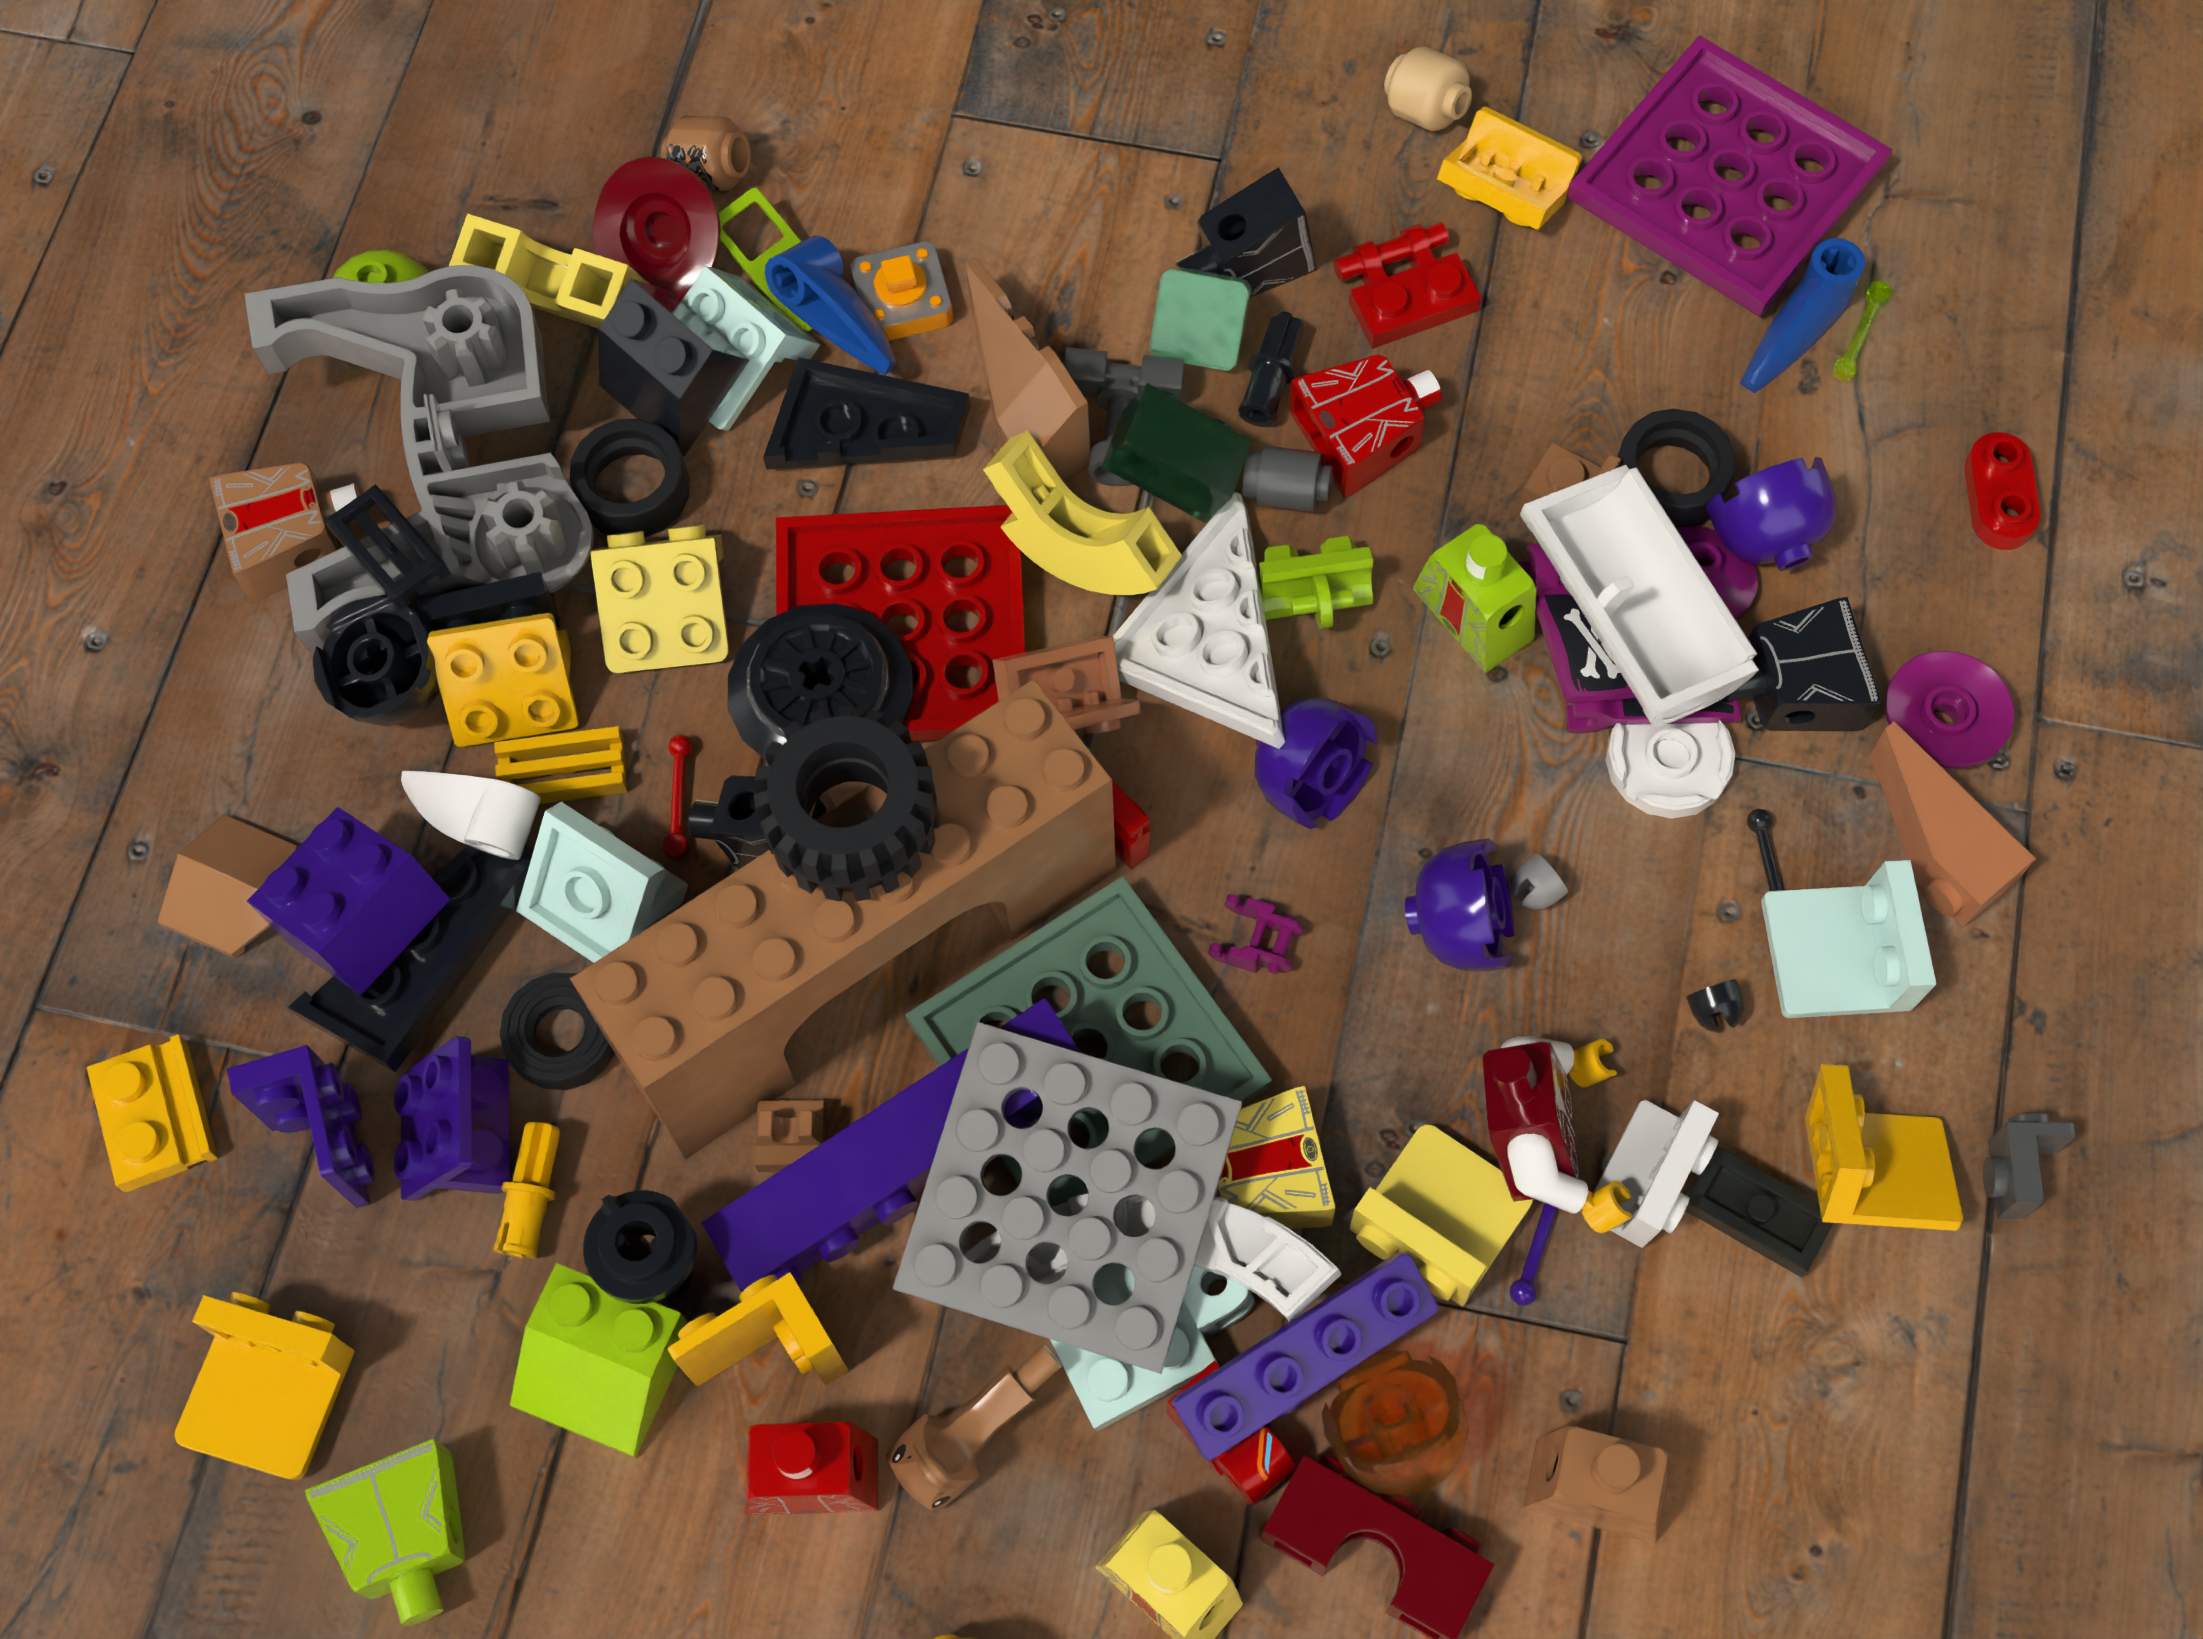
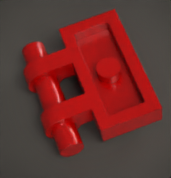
(1412, 299)

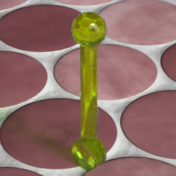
(1876, 296)

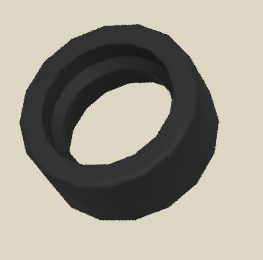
(1699, 437)
(619, 440)

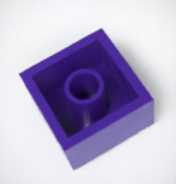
(349, 900)

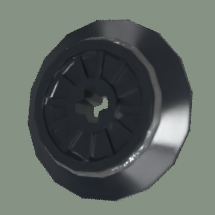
(807, 642)

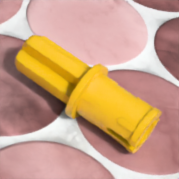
(528, 1192)

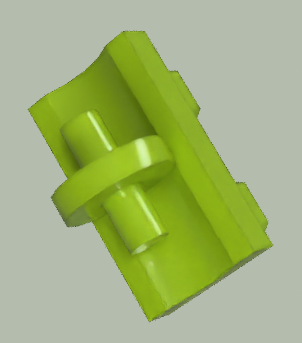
(1316, 582)

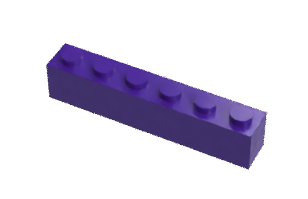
(859, 1174)

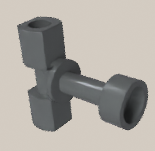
(1115, 388)

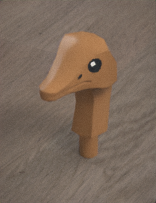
(940, 1454)

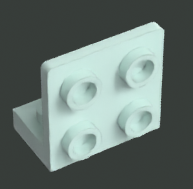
(750, 326)
(1850, 946)

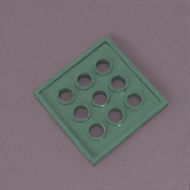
(1151, 973)

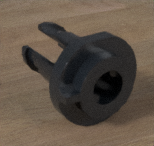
(624, 1260)

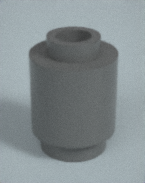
(1287, 478)

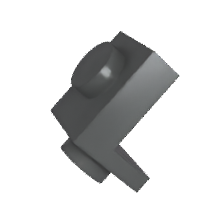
(2013, 1167)

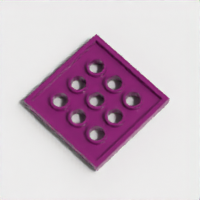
(1737, 207)

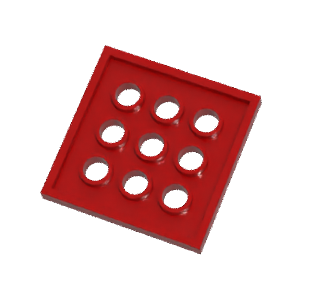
(930, 595)

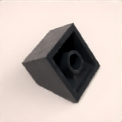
(665, 361)

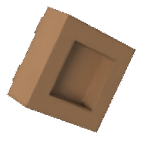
(787, 1131)

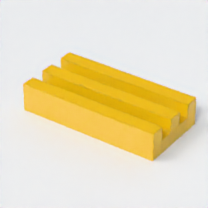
(562, 744)

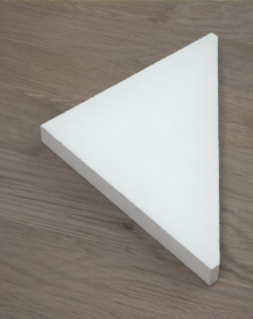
(1206, 633)

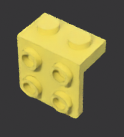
(660, 600)
(1442, 1211)

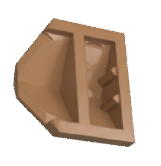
(215, 881)

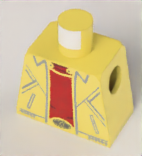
(1278, 1163)
(1171, 1579)

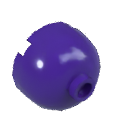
(1777, 514)
(1319, 763)
(1463, 907)

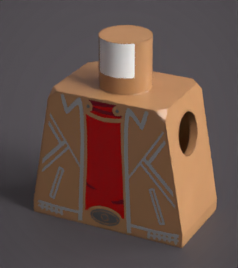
(275, 523)

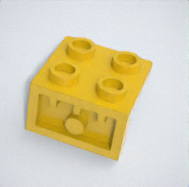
(1878, 1164)
(766, 1311)

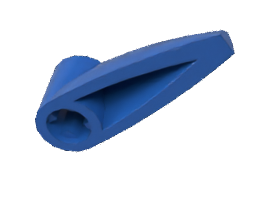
(812, 287)
(1807, 311)

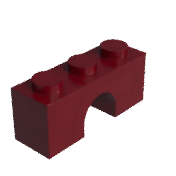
(1436, 1570)

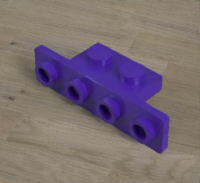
(1304, 1356)

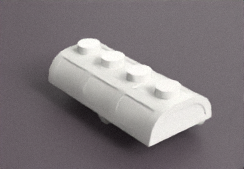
(1643, 593)

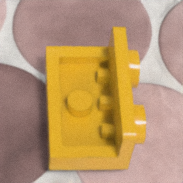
(1511, 169)

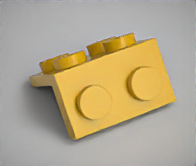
(263, 1386)

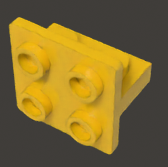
(504, 679)

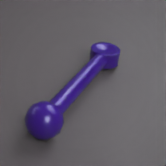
(1523, 1290)

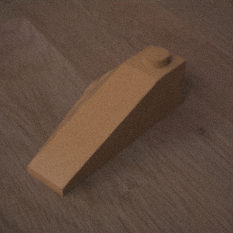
(1027, 384)

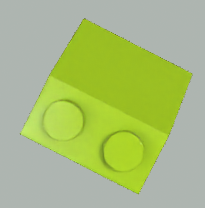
(595, 1361)

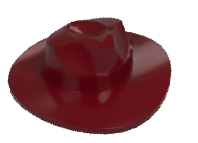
(658, 222)

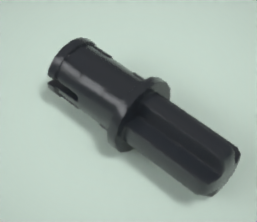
(1271, 370)

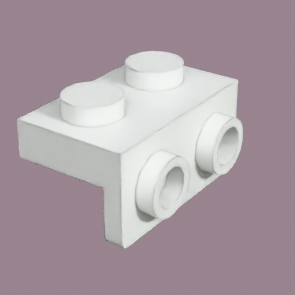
(1654, 1164)

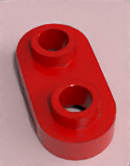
(2002, 484)

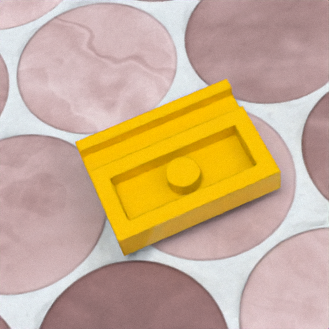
(151, 1113)

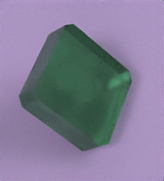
(1200, 317)

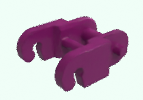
(1251, 955)

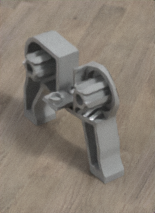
(466, 369)

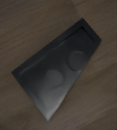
(862, 417)

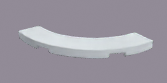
(1234, 1245)

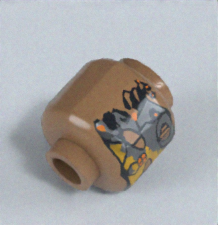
(710, 149)

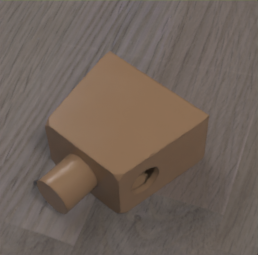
(1599, 1481)

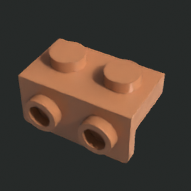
(1076, 678)

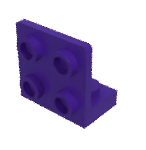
(301, 1093)

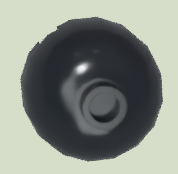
(377, 663)

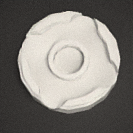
(1662, 774)

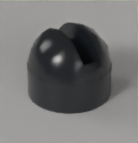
(1716, 1000)

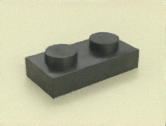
(1758, 1211)

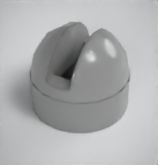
(1540, 880)

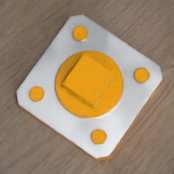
(904, 289)

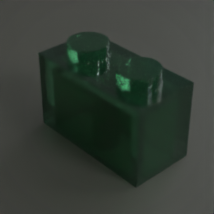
(1177, 453)

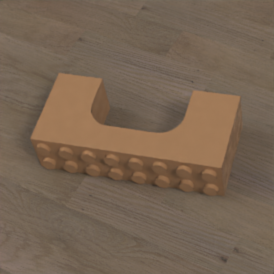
(731, 975)

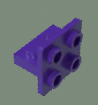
(453, 1122)

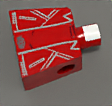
(1362, 417)
(810, 1469)

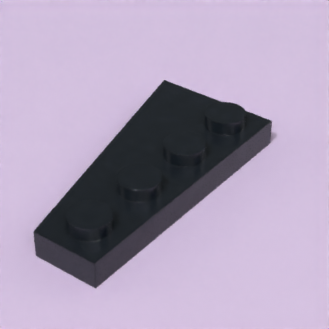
(421, 979)

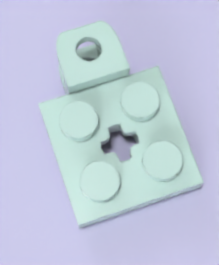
(1117, 1389)

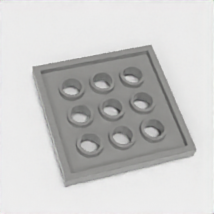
(1159, 1260)

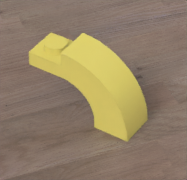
(1071, 537)

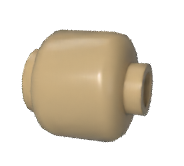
(1428, 88)

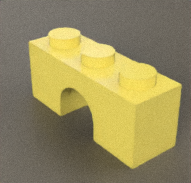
(563, 284)

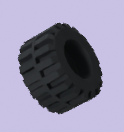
(836, 753)

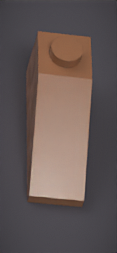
(1952, 841)

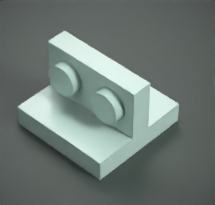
(593, 885)

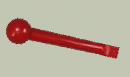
(675, 844)

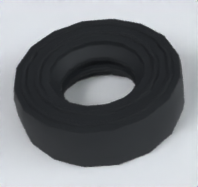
(520, 1043)

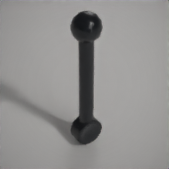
(1760, 823)

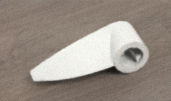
(475, 809)

